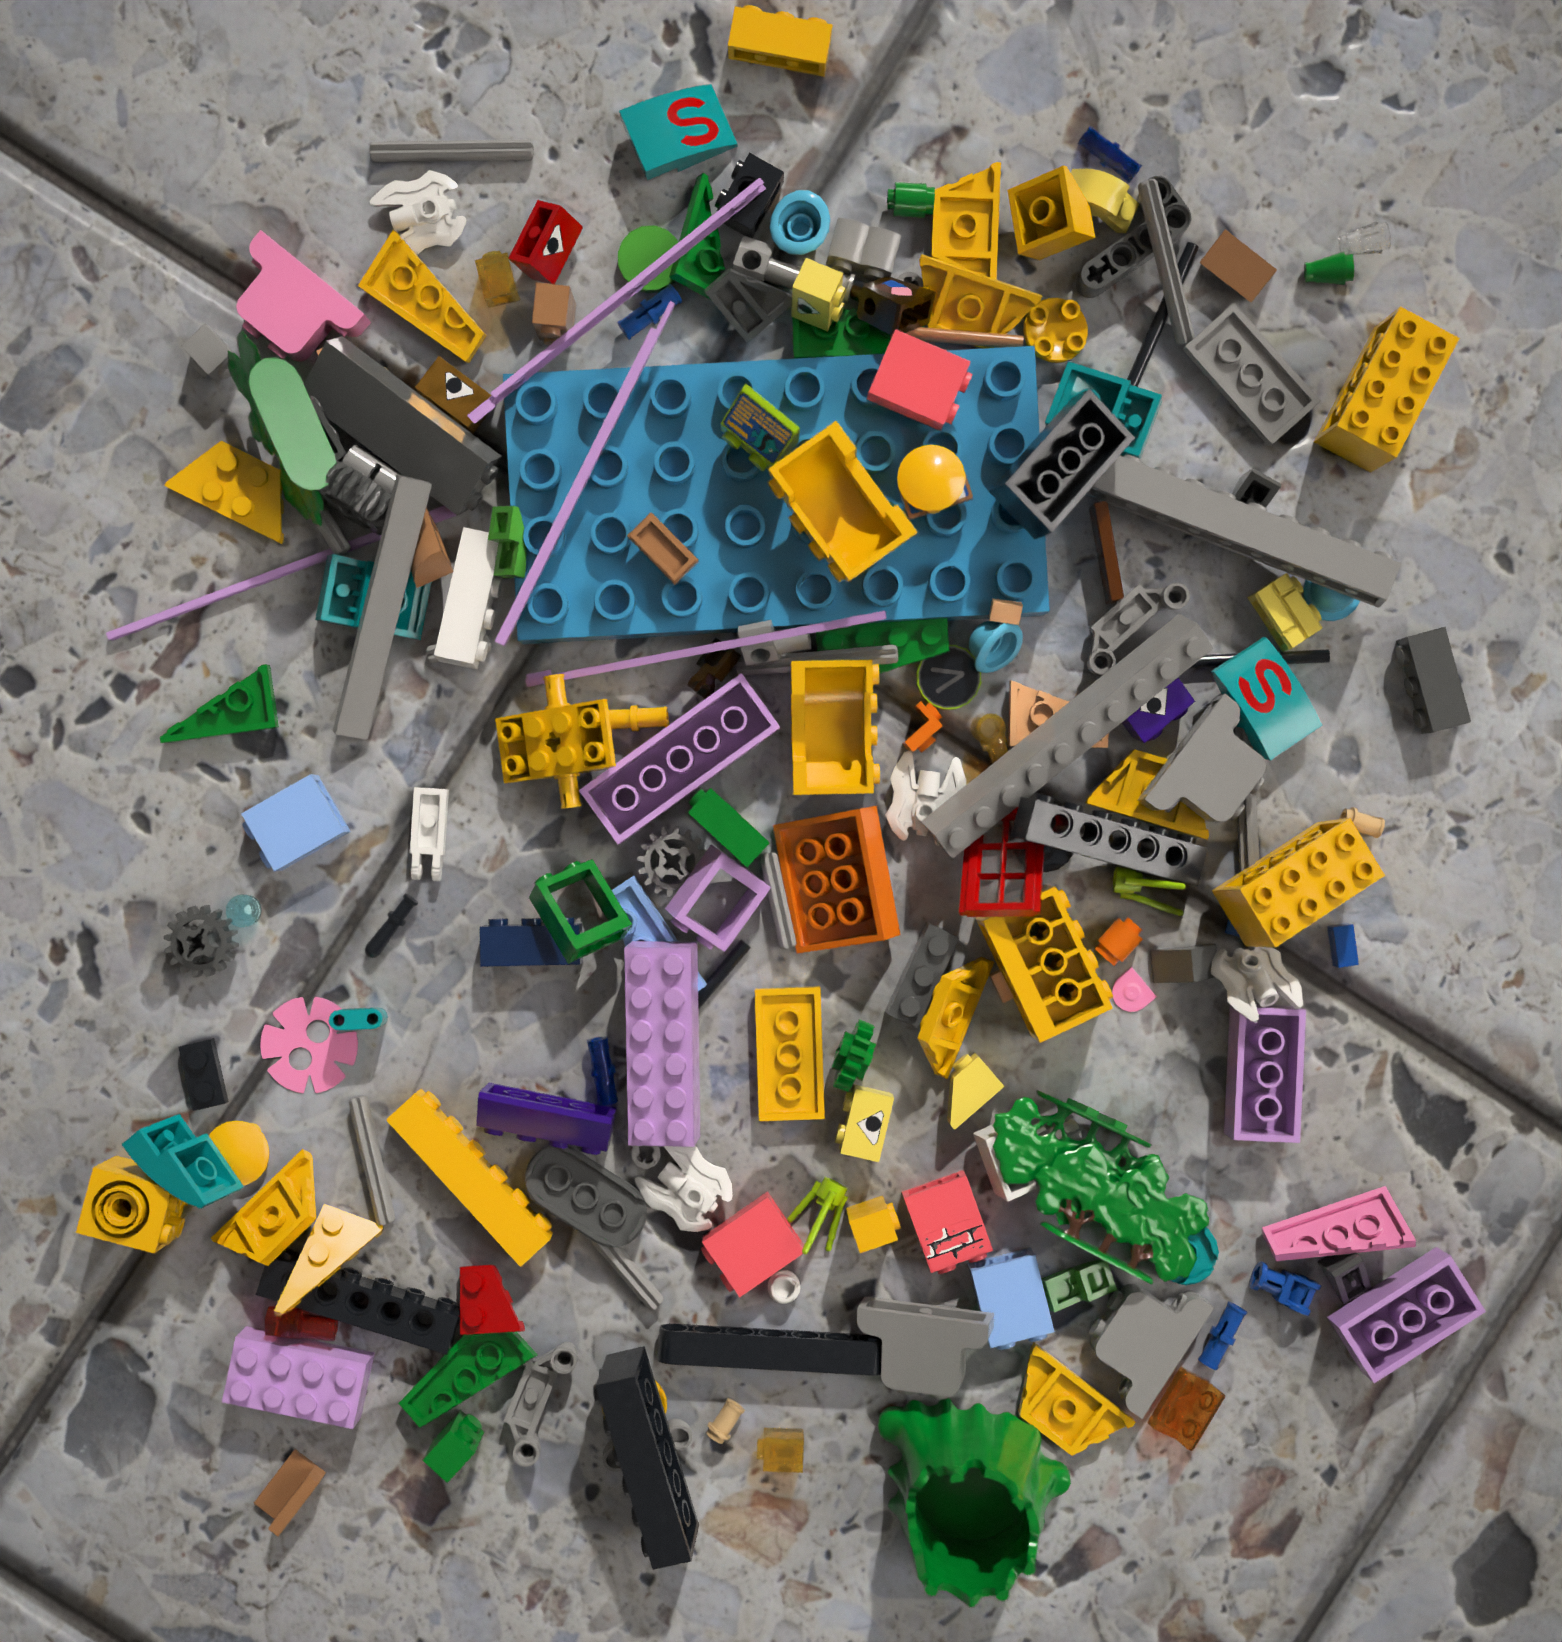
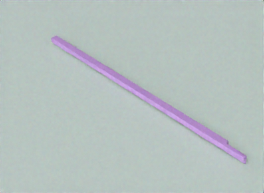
(617, 299)
(582, 478)
(438, 515)
(537, 678)

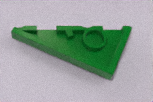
(703, 262)
(241, 709)

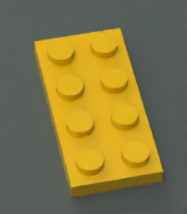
(789, 1053)

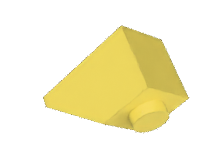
(970, 1088)

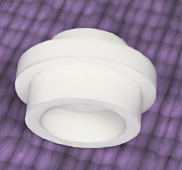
(784, 1286)

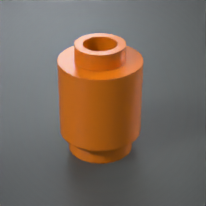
(1119, 940)

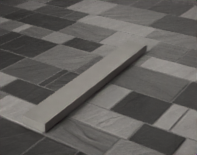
(382, 606)

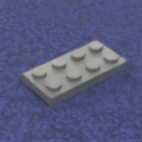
(1251, 375)

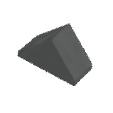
(1256, 488)
(1182, 964)
(1346, 1275)

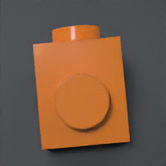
(923, 736)

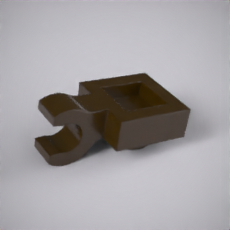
(713, 666)

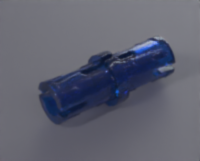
(1109, 154)
(602, 1071)

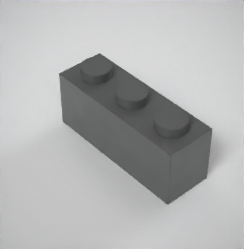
(1432, 681)
(921, 974)

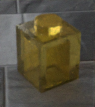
(497, 279)
(781, 1450)

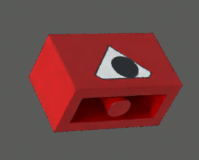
(545, 242)

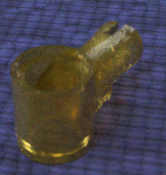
(994, 744)

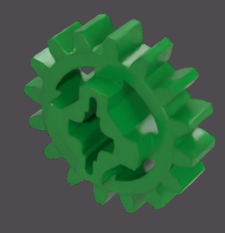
(853, 1055)

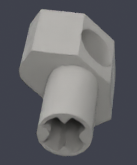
(769, 269)
(769, 651)

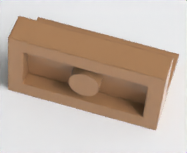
(289, 1490)

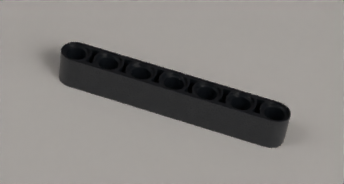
(770, 1349)

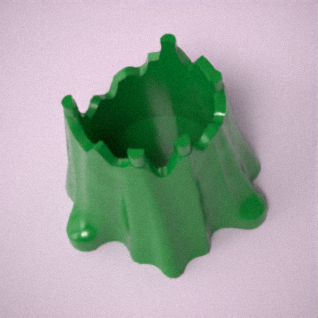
(969, 1495)

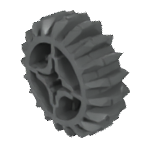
(356, 497)

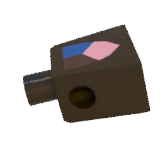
(893, 304)

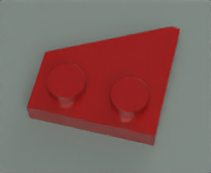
(485, 1302)

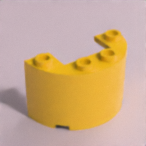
(838, 504)
(833, 726)

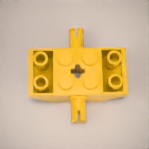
(556, 742)

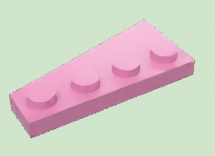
(1345, 1227)

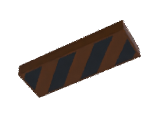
(1106, 552)

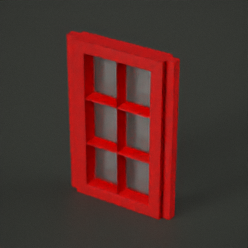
(1002, 874)

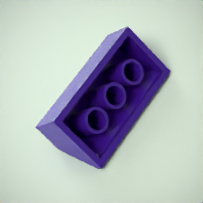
(545, 1117)

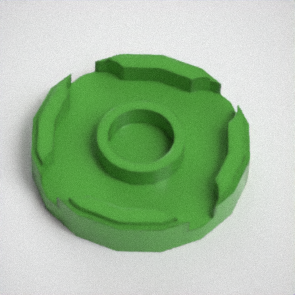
(643, 248)

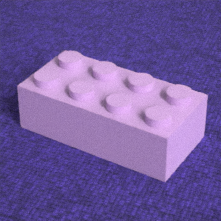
(1265, 1075)
(1406, 1314)
(298, 1377)

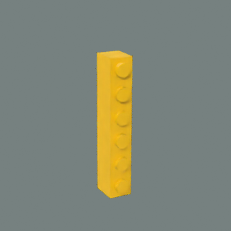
(470, 1176)

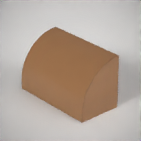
(1238, 265)
(430, 555)

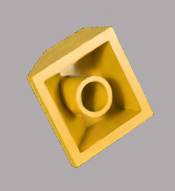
(1050, 214)

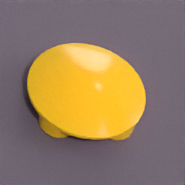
(1056, 329)
(931, 478)
(243, 1149)

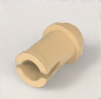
(1364, 823)
(725, 1421)

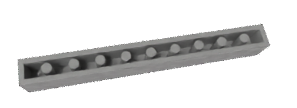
(1248, 530)
(1067, 734)

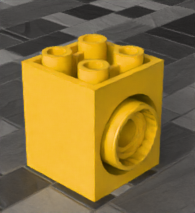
(129, 1207)

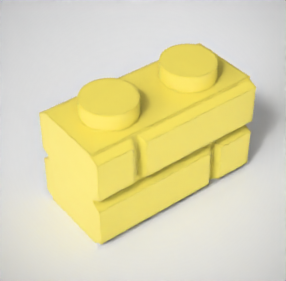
(1286, 611)

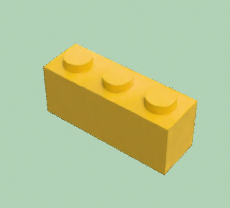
(779, 40)

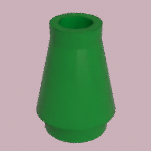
(1330, 269)

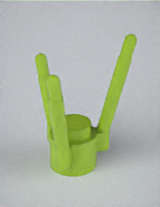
(1129, 881)
(829, 1194)

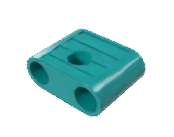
(358, 1018)

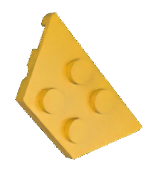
(968, 222)
(972, 300)
(235, 488)
(1126, 784)
(951, 1013)
(274, 1213)
(1066, 1405)

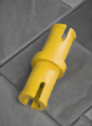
(639, 718)

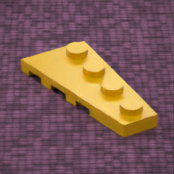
(414, 292)

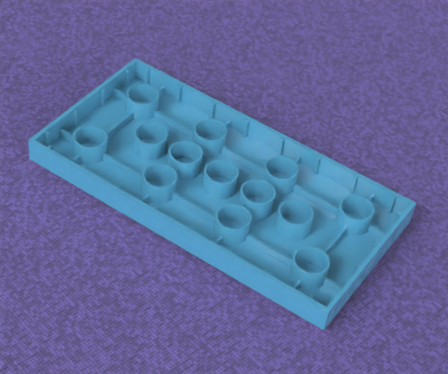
(751, 559)

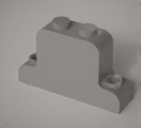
(1209, 768)
(1146, 1340)
(923, 1343)

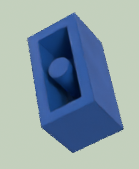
(1343, 945)

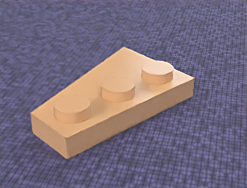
(1032, 708)

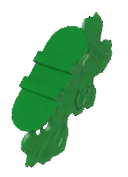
(1025, 1152)

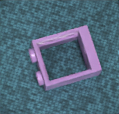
(697, 883)

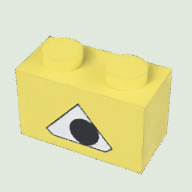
(818, 295)
(865, 1122)

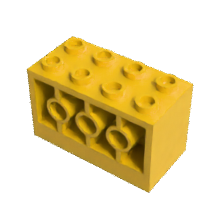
(1386, 390)
(1298, 883)
(1037, 984)

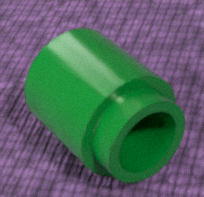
(911, 199)

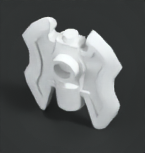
(423, 210)
(917, 801)
(1256, 975)
(689, 1188)

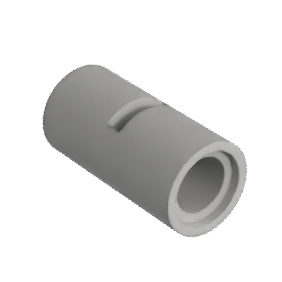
(372, 467)

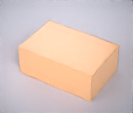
(1005, 611)
(1001, 986)

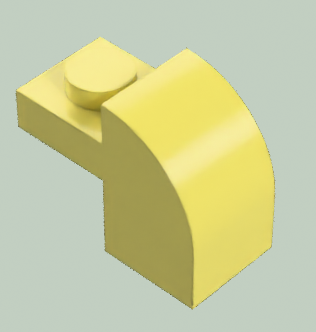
(1107, 197)

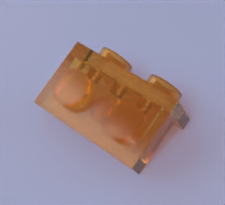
(1186, 1408)

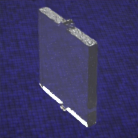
(774, 963)

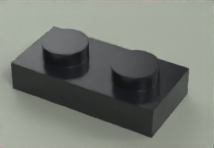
(203, 1074)

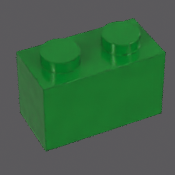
(454, 1445)

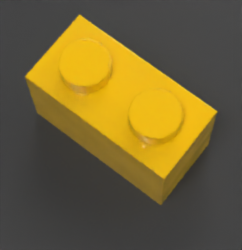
(873, 1223)

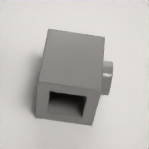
(209, 353)

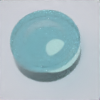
(243, 910)

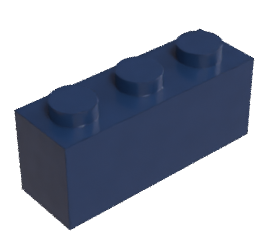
(521, 943)

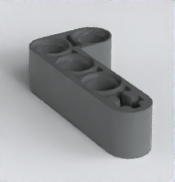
(1131, 247)

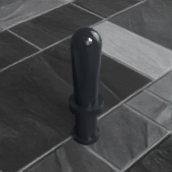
(384, 934)

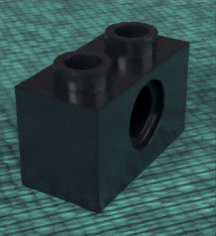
(744, 174)

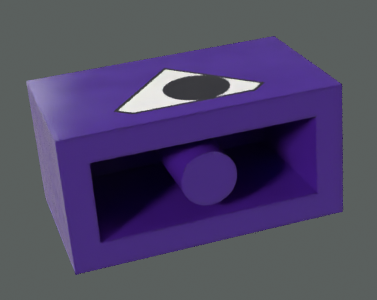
(1153, 716)

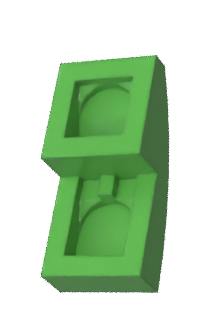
(508, 531)
(1078, 1283)

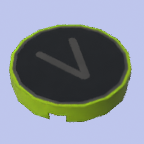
(949, 679)

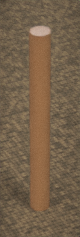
(966, 337)

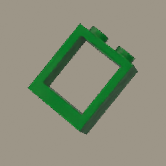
(727, 826)
(572, 945)

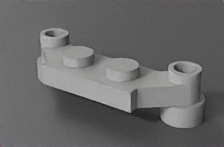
(1127, 618)
(532, 1397)

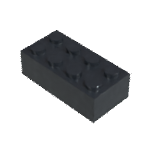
(1062, 464)

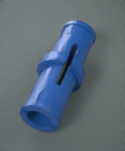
(648, 312)
(1222, 1335)

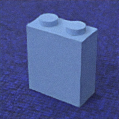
(294, 823)
(1015, 1294)

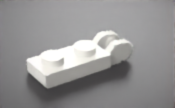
(428, 830)

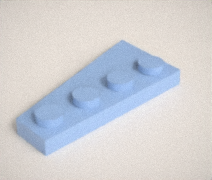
(644, 916)

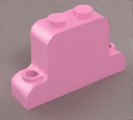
(293, 304)

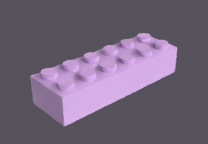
(680, 759)
(662, 1043)

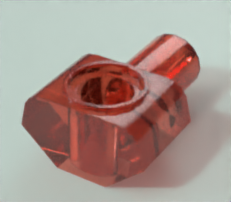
(300, 1325)

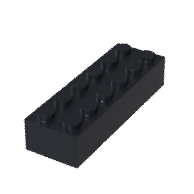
(647, 1458)

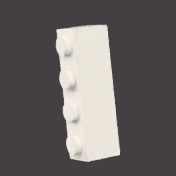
(469, 602)

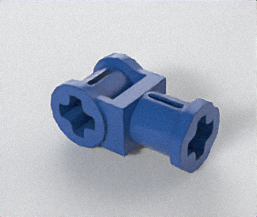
(1289, 1288)

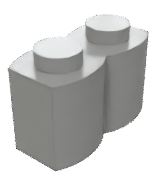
(863, 249)

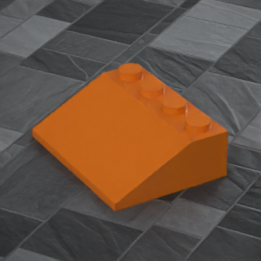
(837, 880)

